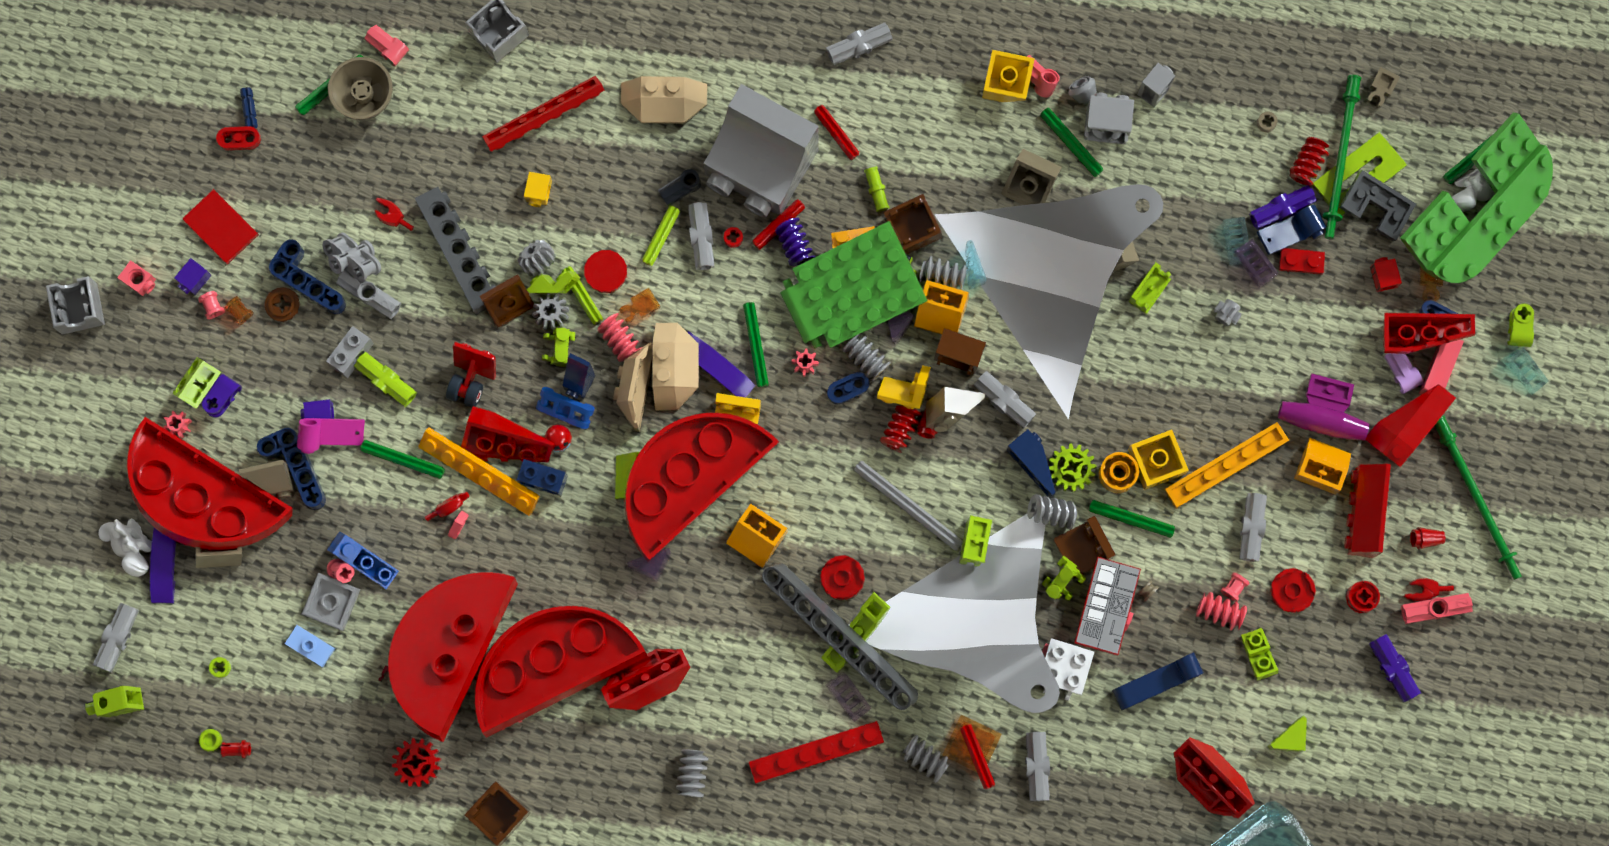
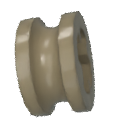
(1270, 115)
(1148, 590)

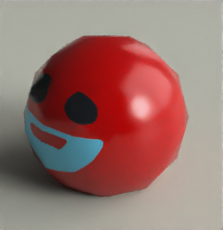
(559, 436)

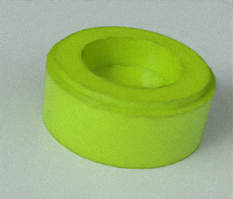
(210, 740)

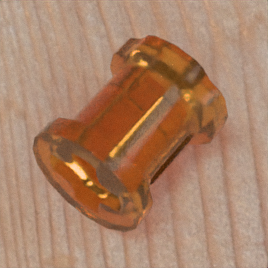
(238, 310)

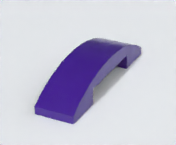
(723, 370)
(162, 568)

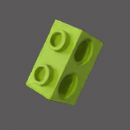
(196, 382)

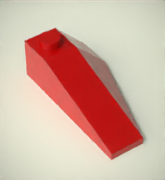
(1418, 331)
(1407, 427)
(499, 438)

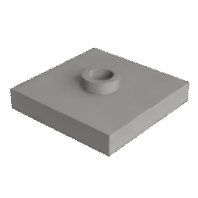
(331, 601)

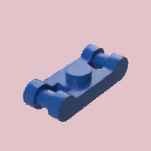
(564, 408)

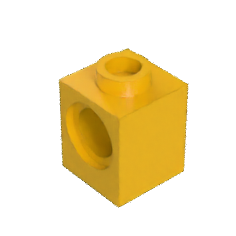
(537, 189)

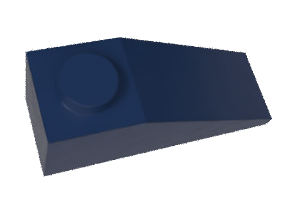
(577, 377)
(1032, 459)

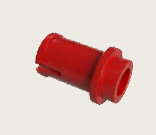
(236, 749)

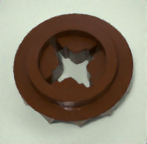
(275, 298)

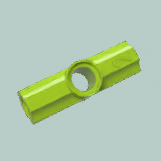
(385, 379)

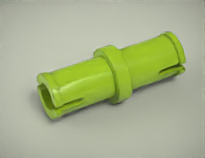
(876, 189)

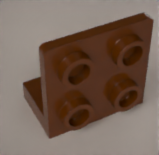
(1084, 545)

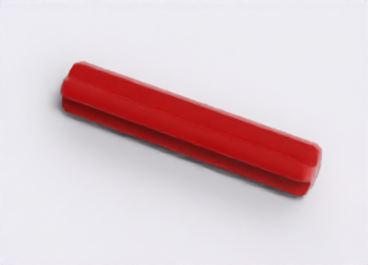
(836, 132)
(769, 232)
(977, 756)

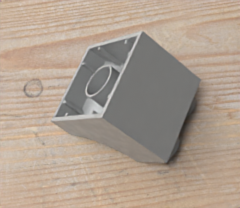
(761, 152)

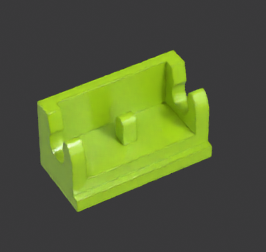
(1150, 288)
(975, 540)

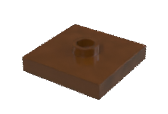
(507, 301)

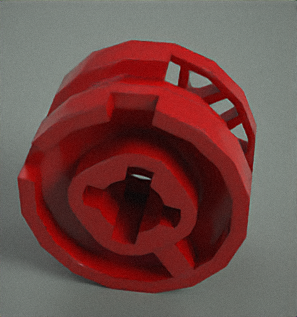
(1363, 596)

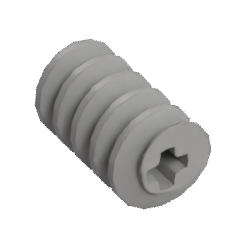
(943, 273)
(866, 357)
(1052, 510)
(925, 758)
(692, 773)

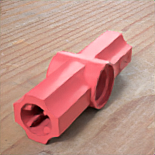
(1449, 605)

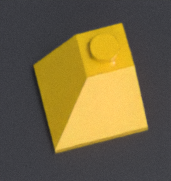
(1008, 77)

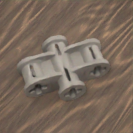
(357, 259)

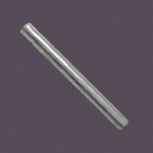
(908, 505)

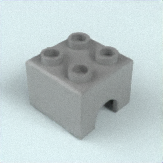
(496, 29)
(1109, 118)
(75, 305)

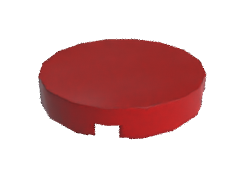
(605, 271)
(842, 577)
(1286, 590)

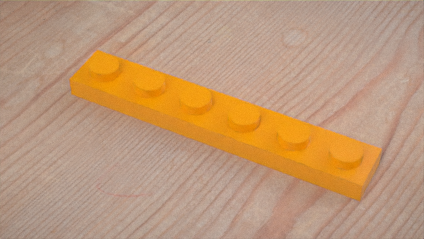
(1226, 465)
(479, 471)

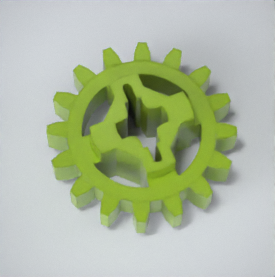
(1066, 455)

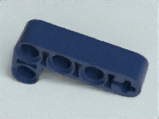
(309, 283)
(297, 470)
(1157, 681)

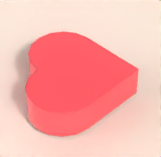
(458, 525)

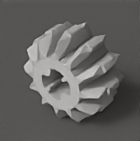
(536, 258)
(548, 304)

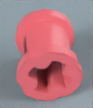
(211, 305)
(340, 570)
(1235, 587)

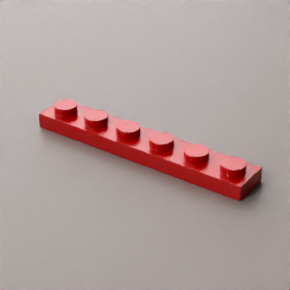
(549, 110)
(816, 752)

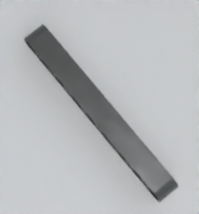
(850, 637)

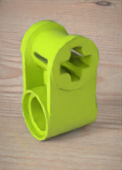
(1520, 329)

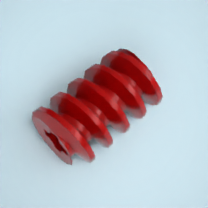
(1307, 161)
(900, 427)

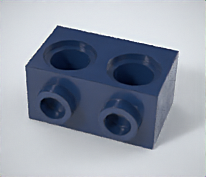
(542, 477)

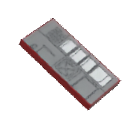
(1107, 606)

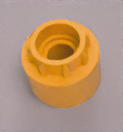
(1127, 464)

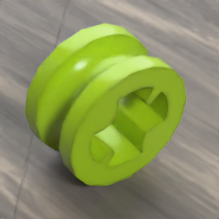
(219, 674)

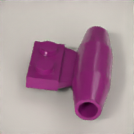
(1325, 410)

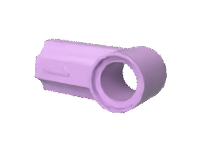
(1405, 374)

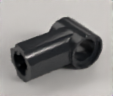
(678, 189)

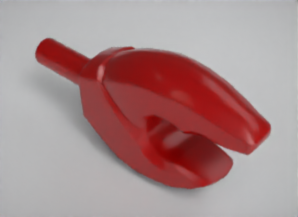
(393, 217)
(449, 505)
(1429, 587)

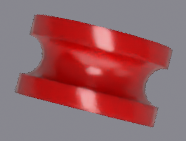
(739, 240)

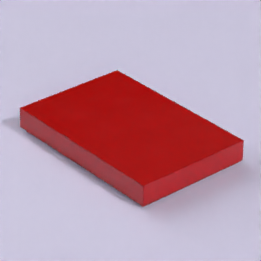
(220, 226)

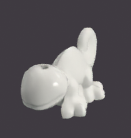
(1476, 190)
(126, 543)

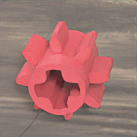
(800, 357)
(183, 426)

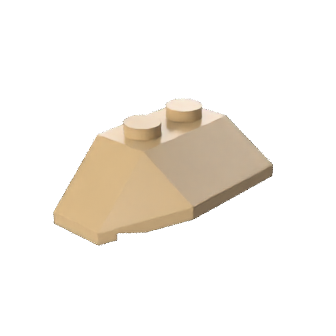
(663, 98)
(674, 366)
(634, 385)

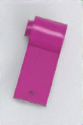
(317, 432)

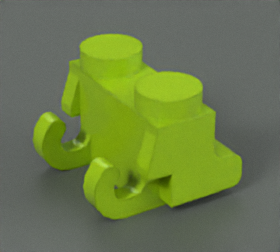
(561, 344)
(1062, 579)

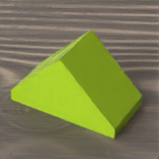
(1292, 738)

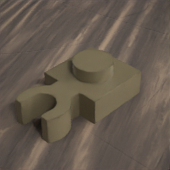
(1383, 85)

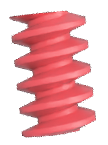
(617, 337)
(1221, 611)

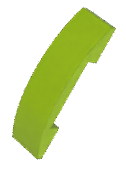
(864, 625)

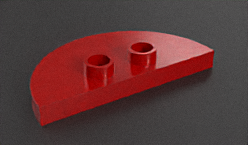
(686, 472)
(196, 496)
(443, 645)
(549, 660)

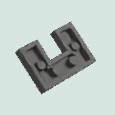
(1395, 205)

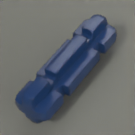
(248, 107)

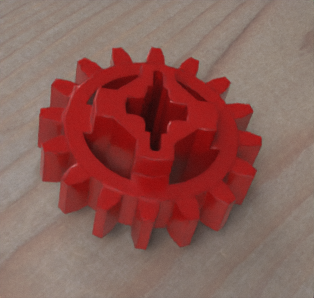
(415, 751)

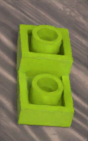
(1259, 654)

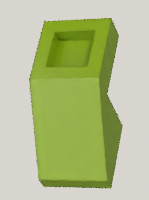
(545, 284)

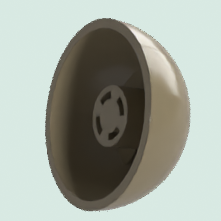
(352, 81)

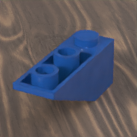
(362, 560)

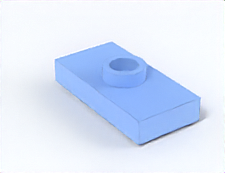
(309, 646)

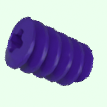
(793, 242)

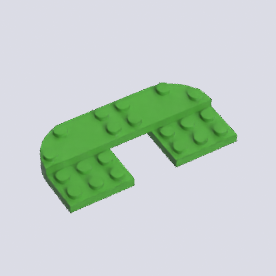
(1519, 175)

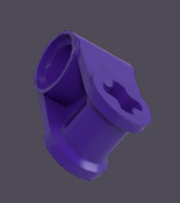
(221, 394)

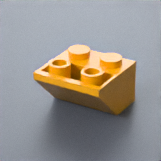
(943, 309)
(1323, 466)
(756, 535)

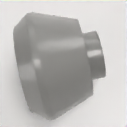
(1082, 89)

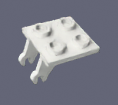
(1069, 666)

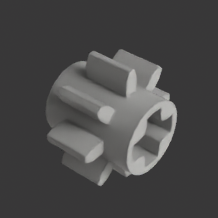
(1227, 312)

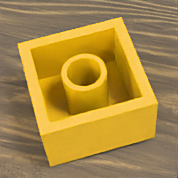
(1158, 459)

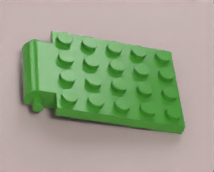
(852, 288)

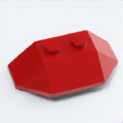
(646, 680)
(1212, 779)

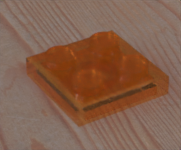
(957, 750)

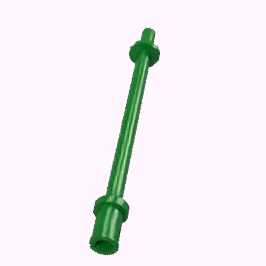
(1350, 97)
(1448, 440)

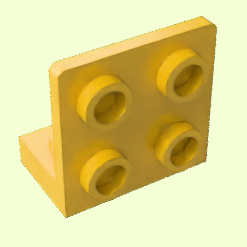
(903, 392)
(738, 406)

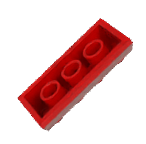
(1368, 510)

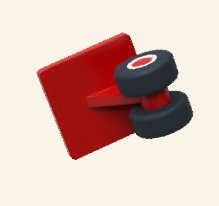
(475, 363)

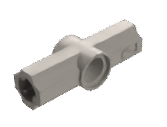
(859, 43)
(701, 236)
(379, 300)
(1004, 399)
(1253, 527)
(115, 637)
(1037, 766)

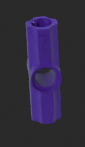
(1282, 206)
(1395, 668)

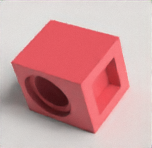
(129, 275)

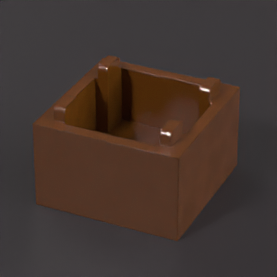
(914, 224)
(959, 351)
(497, 814)

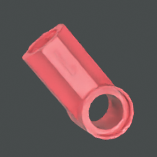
(389, 47)
(1044, 79)

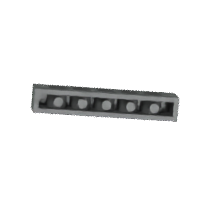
(435, 200)

